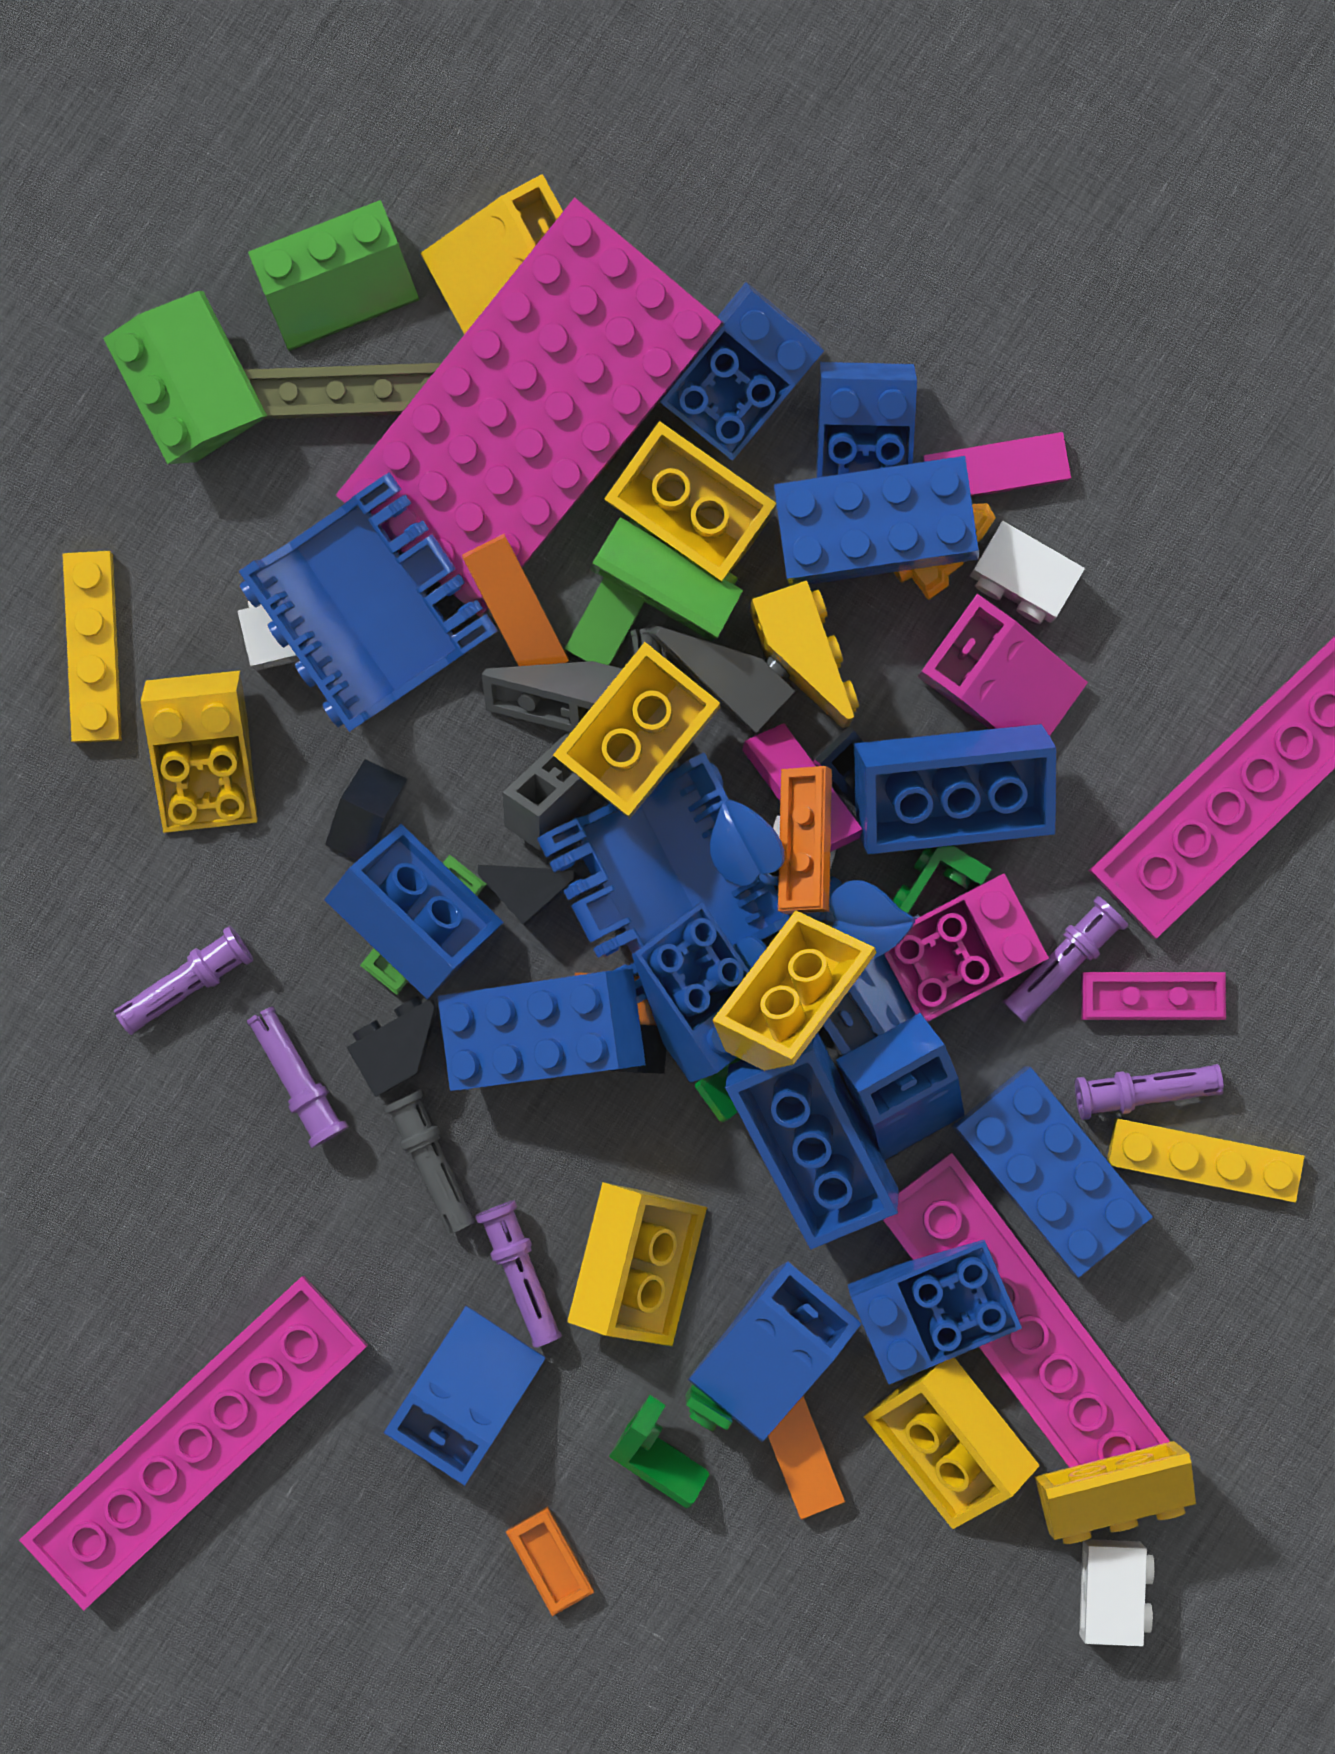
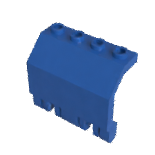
(361, 607)
(658, 867)

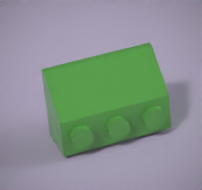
(334, 275)
(185, 378)
(666, 579)

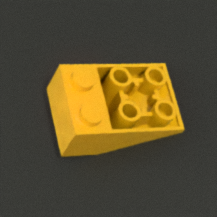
(489, 247)
(794, 636)
(200, 750)

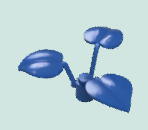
(749, 848)

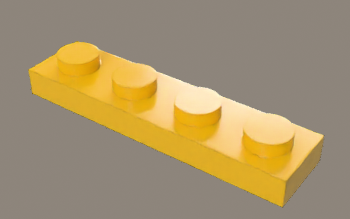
(92, 647)
(1205, 1160)

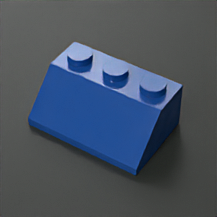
(413, 910)

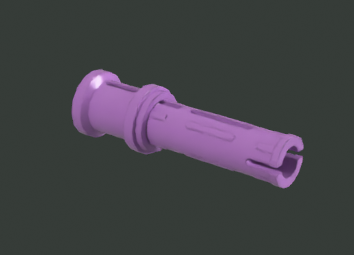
(1080, 944)
(201, 969)
(1126, 1092)
(306, 1097)
(505, 1251)

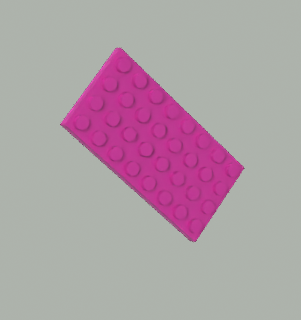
(537, 394)

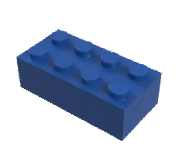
(877, 521)
(955, 788)
(541, 1029)
(814, 1144)
(1052, 1171)

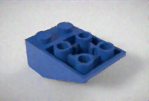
(742, 372)
(865, 416)
(687, 980)
(868, 1008)
(903, 1085)
(933, 1309)
(774, 1350)
(465, 1395)

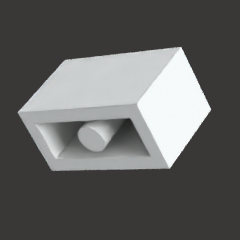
(1026, 574)
(1114, 1592)

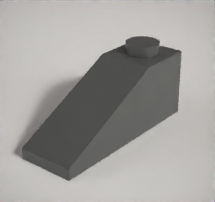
(739, 681)
(548, 692)
(543, 797)

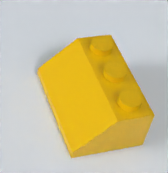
(691, 502)
(637, 730)
(790, 992)
(636, 1265)
(952, 1442)
(1117, 1492)

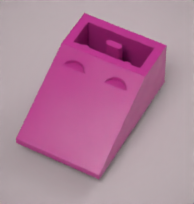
(1001, 671)
(965, 949)

